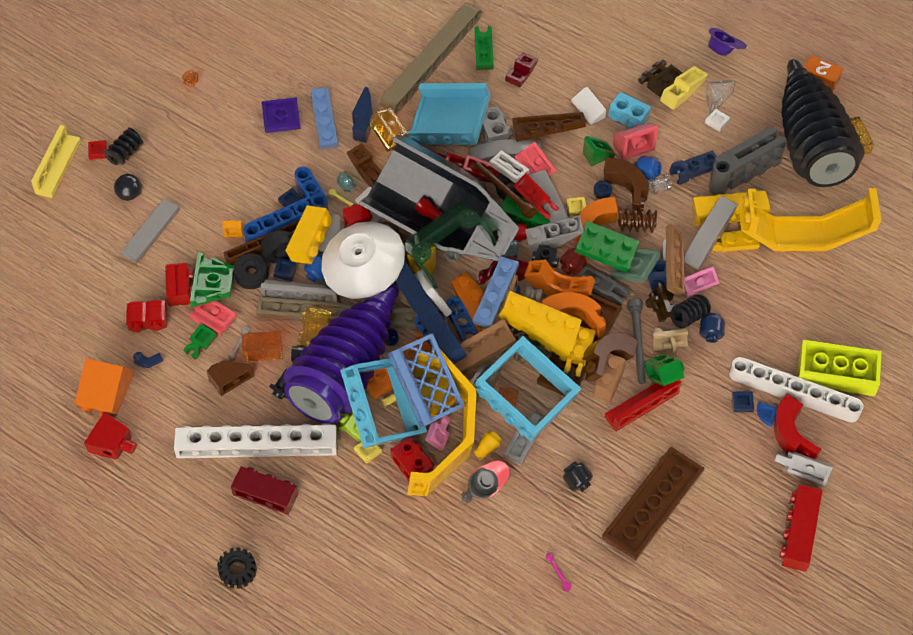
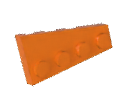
(469, 293)
(381, 383)

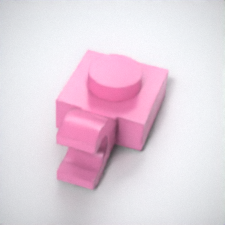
(437, 433)

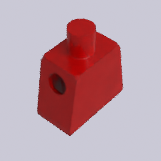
(109, 438)

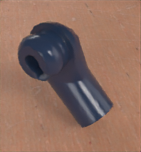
(147, 362)

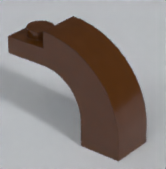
(629, 176)
(596, 354)

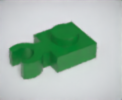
(200, 339)

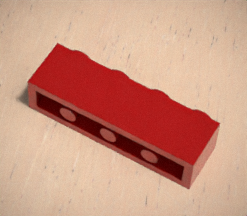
(802, 528)

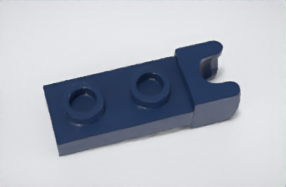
(693, 167)

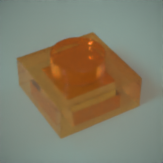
(510, 395)

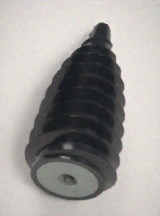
(818, 130)

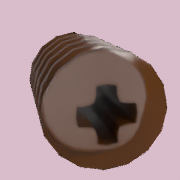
(637, 220)

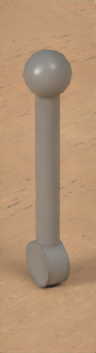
(232, 356)

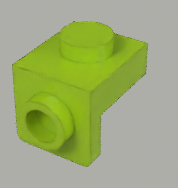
(348, 423)

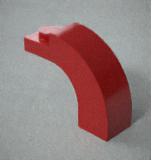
(786, 432)

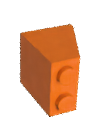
(102, 387)

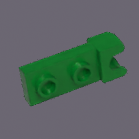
(483, 49)

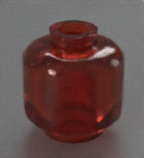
(572, 262)

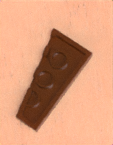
(543, 125)

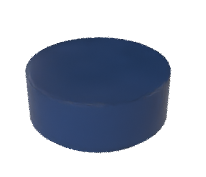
(602, 189)

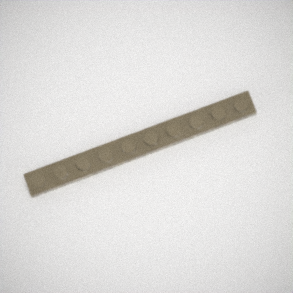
(293, 309)

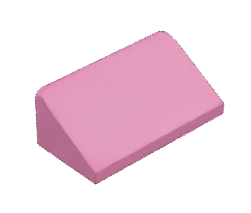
(700, 281)

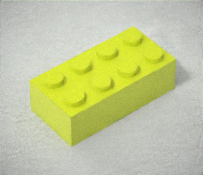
(840, 367)

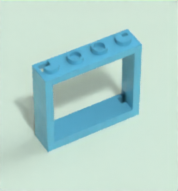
(542, 365)
(362, 410)

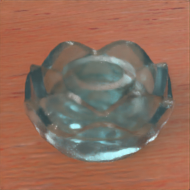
(345, 182)

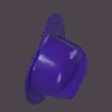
(724, 43)

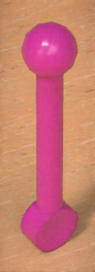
(566, 585)

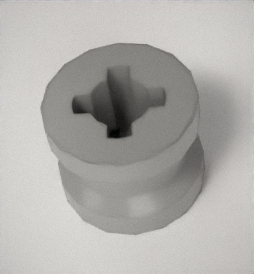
(534, 294)

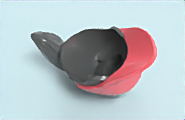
(486, 481)

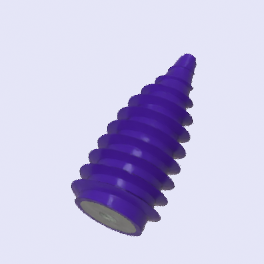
(355, 337)

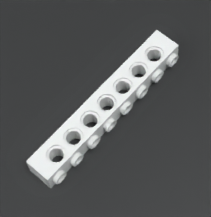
(264, 447)

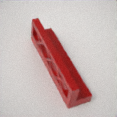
(641, 404)

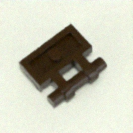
(663, 80)

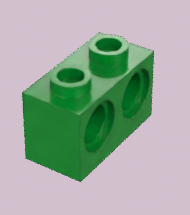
(664, 369)

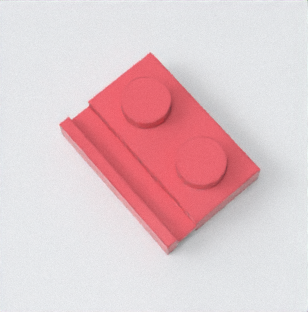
(535, 160)
(213, 316)

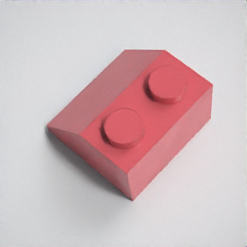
(636, 140)

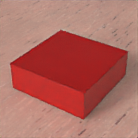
(96, 149)

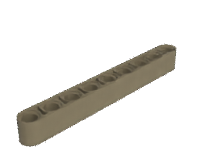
(430, 58)

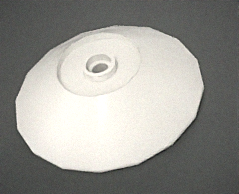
(371, 270)

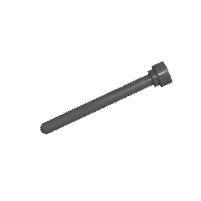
(634, 307)

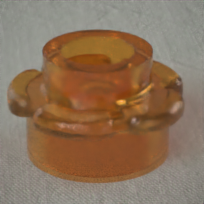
(190, 77)

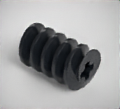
(122, 146)
(690, 310)

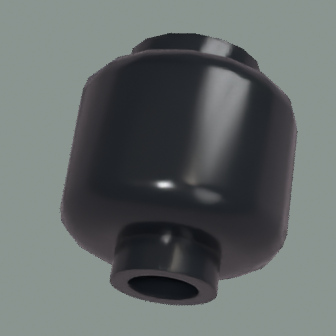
(577, 476)

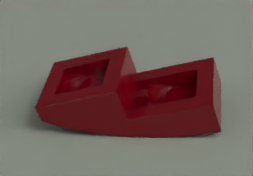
(522, 69)

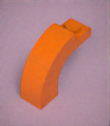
(599, 212)
(543, 276)
(580, 307)

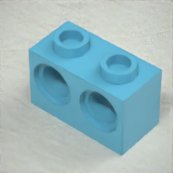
(629, 111)

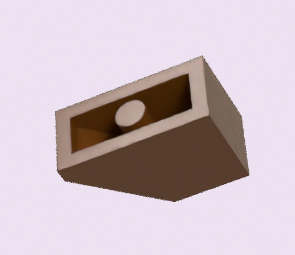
(229, 375)

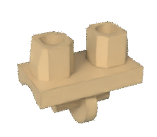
(669, 339)

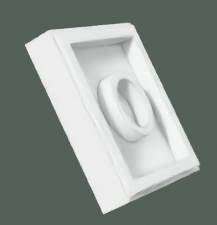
(433, 294)

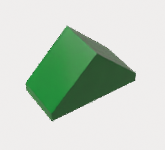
(596, 150)

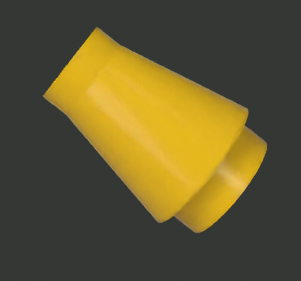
(487, 445)

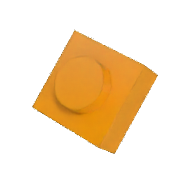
(232, 228)

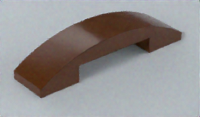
(364, 164)

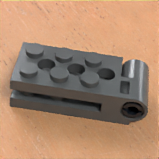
(746, 161)

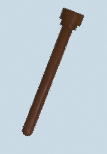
(527, 209)

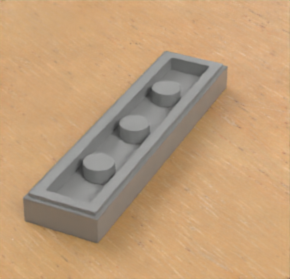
(150, 231)

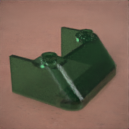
(419, 244)

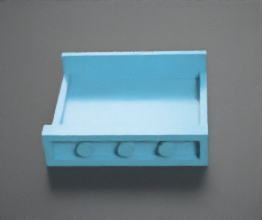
(450, 113)

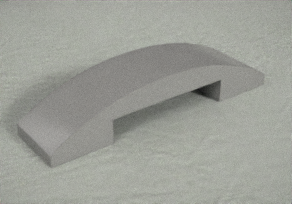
(509, 146)

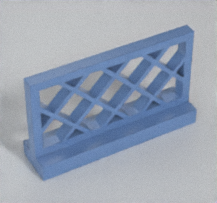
(411, 388)

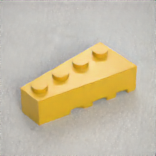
(542, 323)

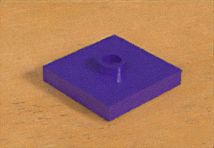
(281, 115)

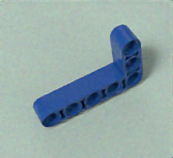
(291, 212)

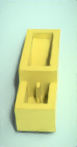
(683, 87)

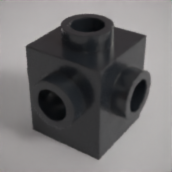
(546, 253)

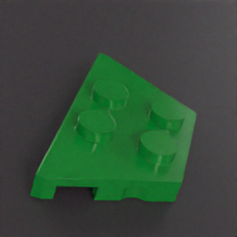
(211, 281)

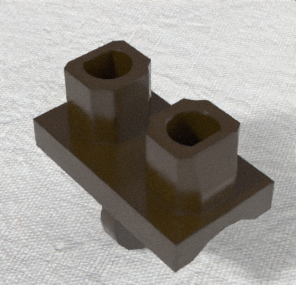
(659, 301)

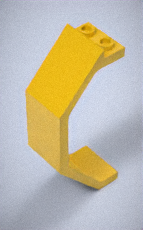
(810, 232)
(424, 483)

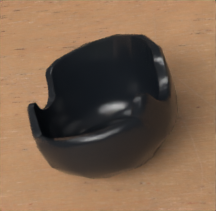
(127, 187)

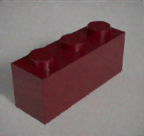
(264, 490)

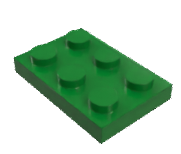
(607, 246)

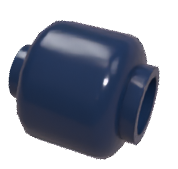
(712, 327)

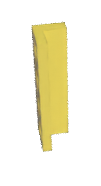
(55, 163)

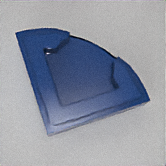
(766, 413)

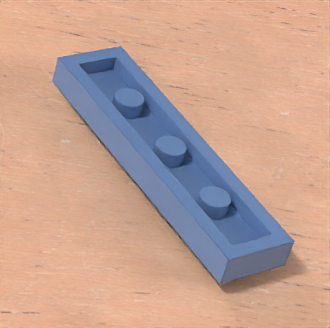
(324, 118)
(496, 292)

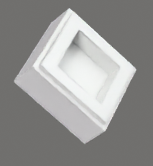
(717, 120)

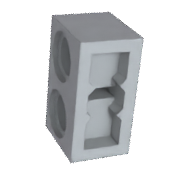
(494, 125)

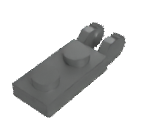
(605, 286)

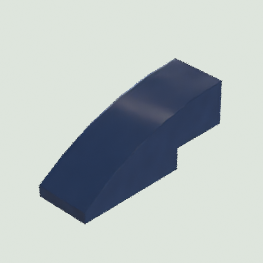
(362, 117)

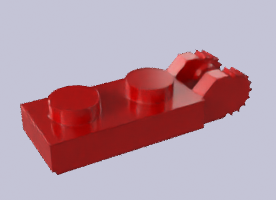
(534, 194)

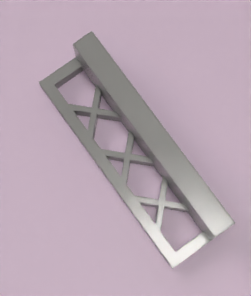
(298, 291)

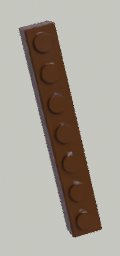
(253, 246)

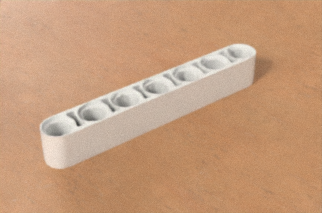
(806, 389)

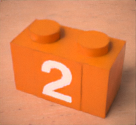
(824, 70)

